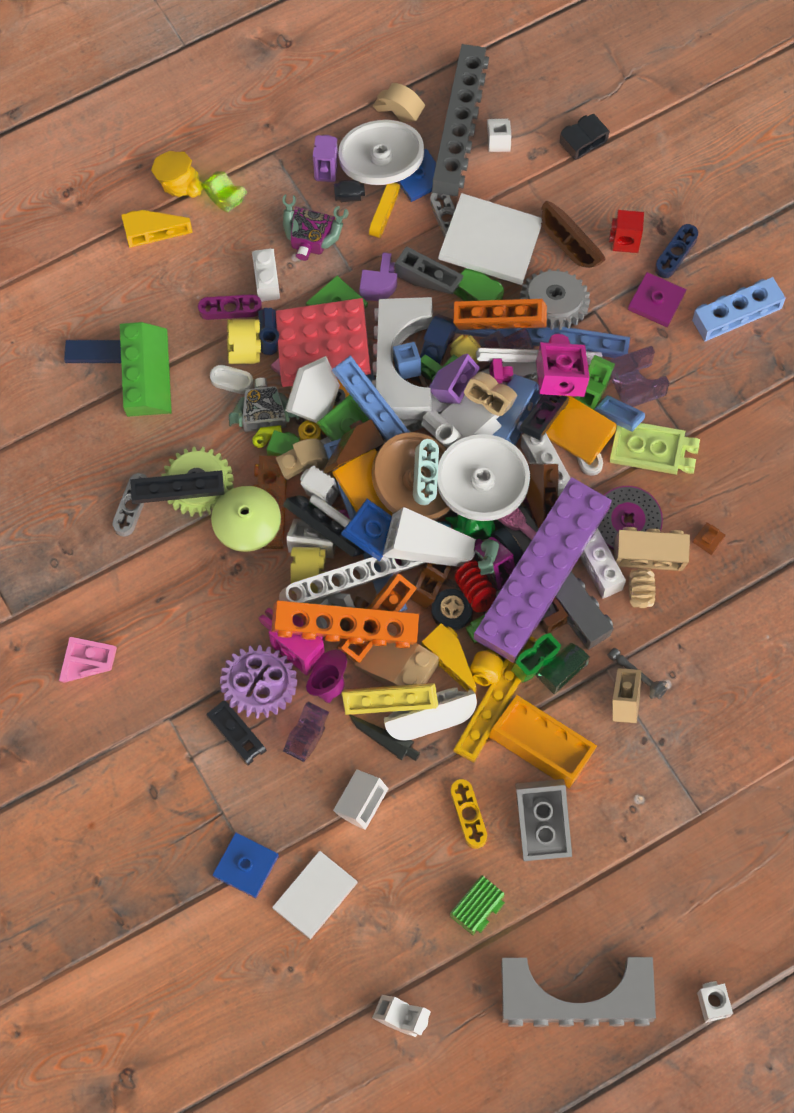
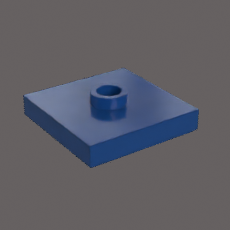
(421, 181)
(369, 529)
(245, 865)

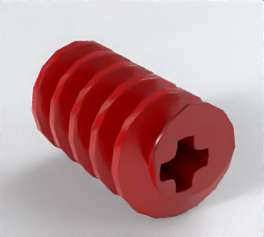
(475, 586)

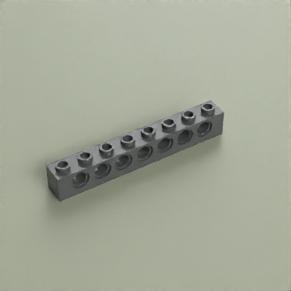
(459, 120)

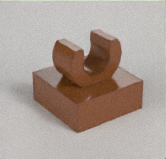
(709, 538)

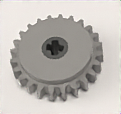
(563, 295)

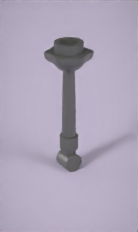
(657, 688)

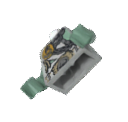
(261, 408)

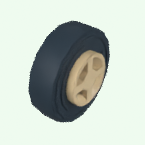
(508, 541)
(453, 601)

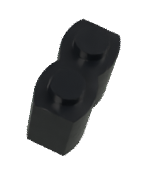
(584, 136)

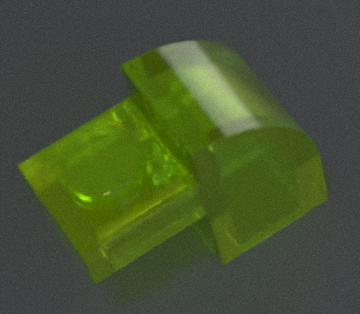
(223, 191)

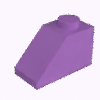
(452, 379)

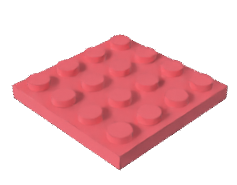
(322, 331)

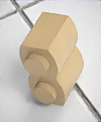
(486, 391)

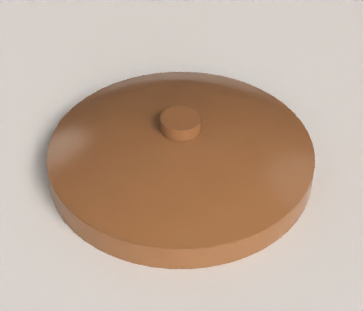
(394, 475)

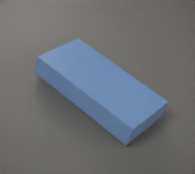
(620, 413)

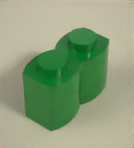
(538, 656)

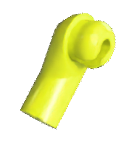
(263, 435)

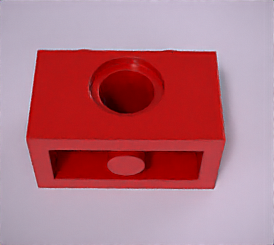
(627, 231)

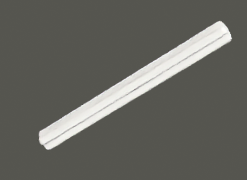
(517, 355)

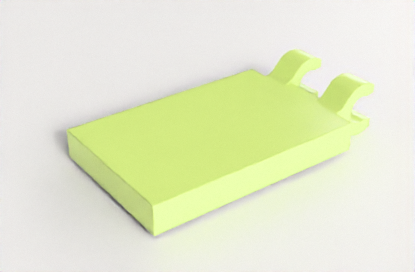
(654, 449)

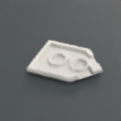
(313, 391)

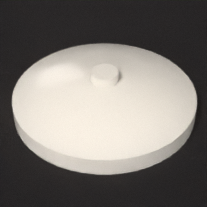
(381, 152)
(483, 477)

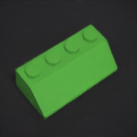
(145, 369)

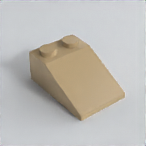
(399, 665)

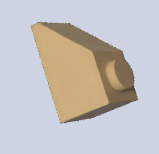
(626, 695)

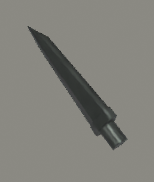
(399, 748)

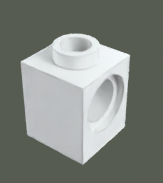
(710, 1012)

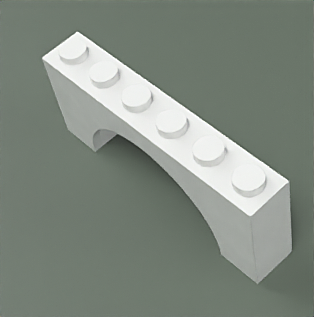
(397, 321)

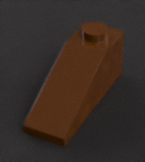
(354, 443)

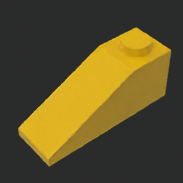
(150, 226)
(446, 646)

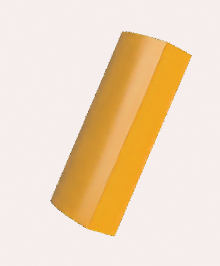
(581, 430)
(357, 482)
(542, 741)

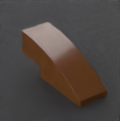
(428, 583)

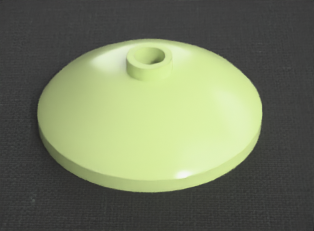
(250, 530)

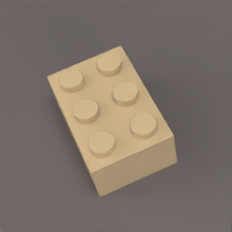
(651, 549)

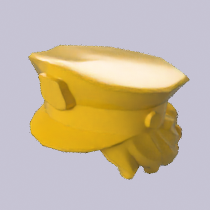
(176, 174)

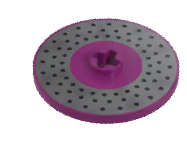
(627, 502)

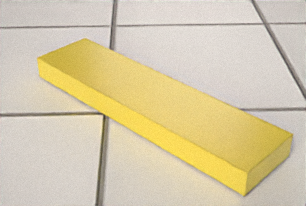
(390, 699)

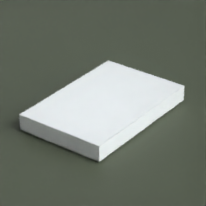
(315, 895)

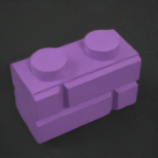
(325, 158)

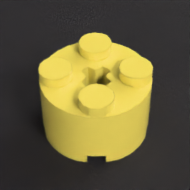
(243, 341)
(307, 563)

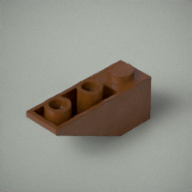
(542, 489)

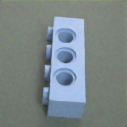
(732, 318)

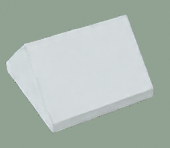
(305, 536)

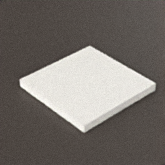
(491, 239)

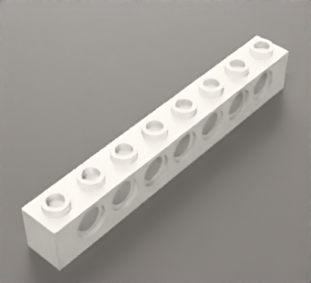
(596, 555)

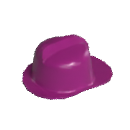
(327, 676)

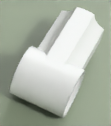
(440, 429)

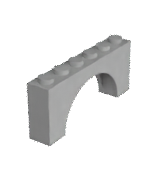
(528, 1003)

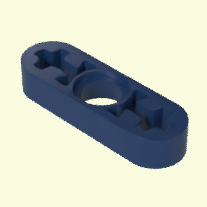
(676, 260)

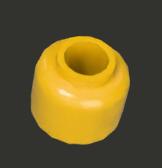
(486, 667)

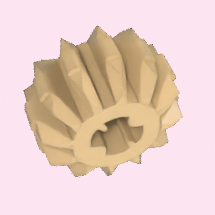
(642, 588)

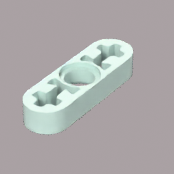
(420, 480)

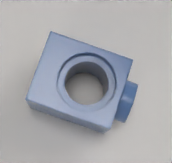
(407, 360)

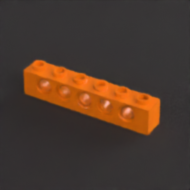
(404, 622)

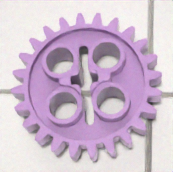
(239, 671)

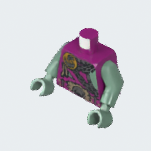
(311, 230)
(494, 561)

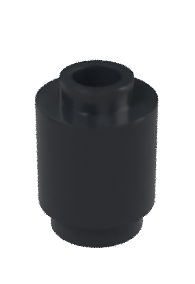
(349, 191)

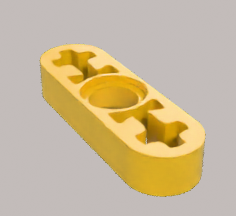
(384, 210)
(467, 832)

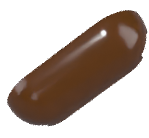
(570, 237)

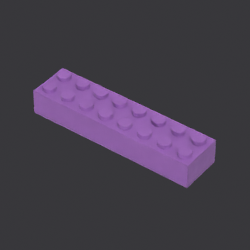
(542, 570)

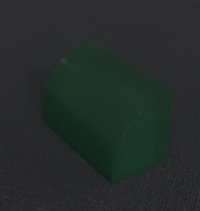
(563, 667)

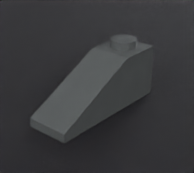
(425, 272)

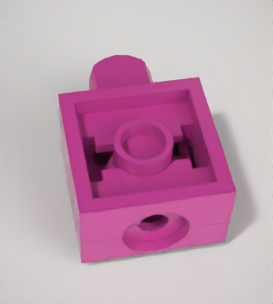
(561, 363)
(299, 651)

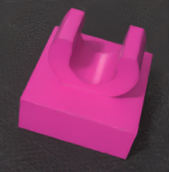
(500, 373)

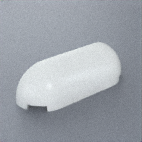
(452, 709)

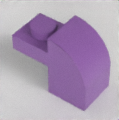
(377, 284)

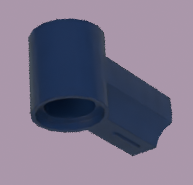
(268, 331)

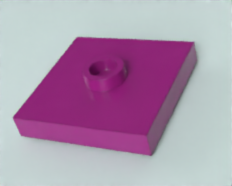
(657, 299)

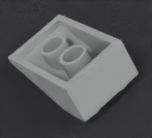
(543, 819)

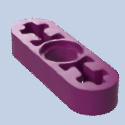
(223, 300)

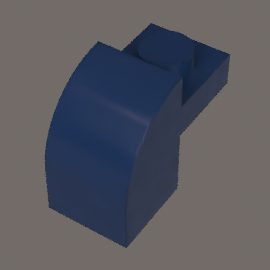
(437, 337)

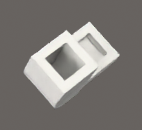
(499, 135)
(401, 1016)

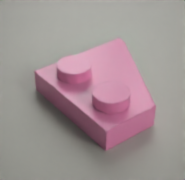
(86, 659)

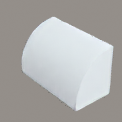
(361, 799)

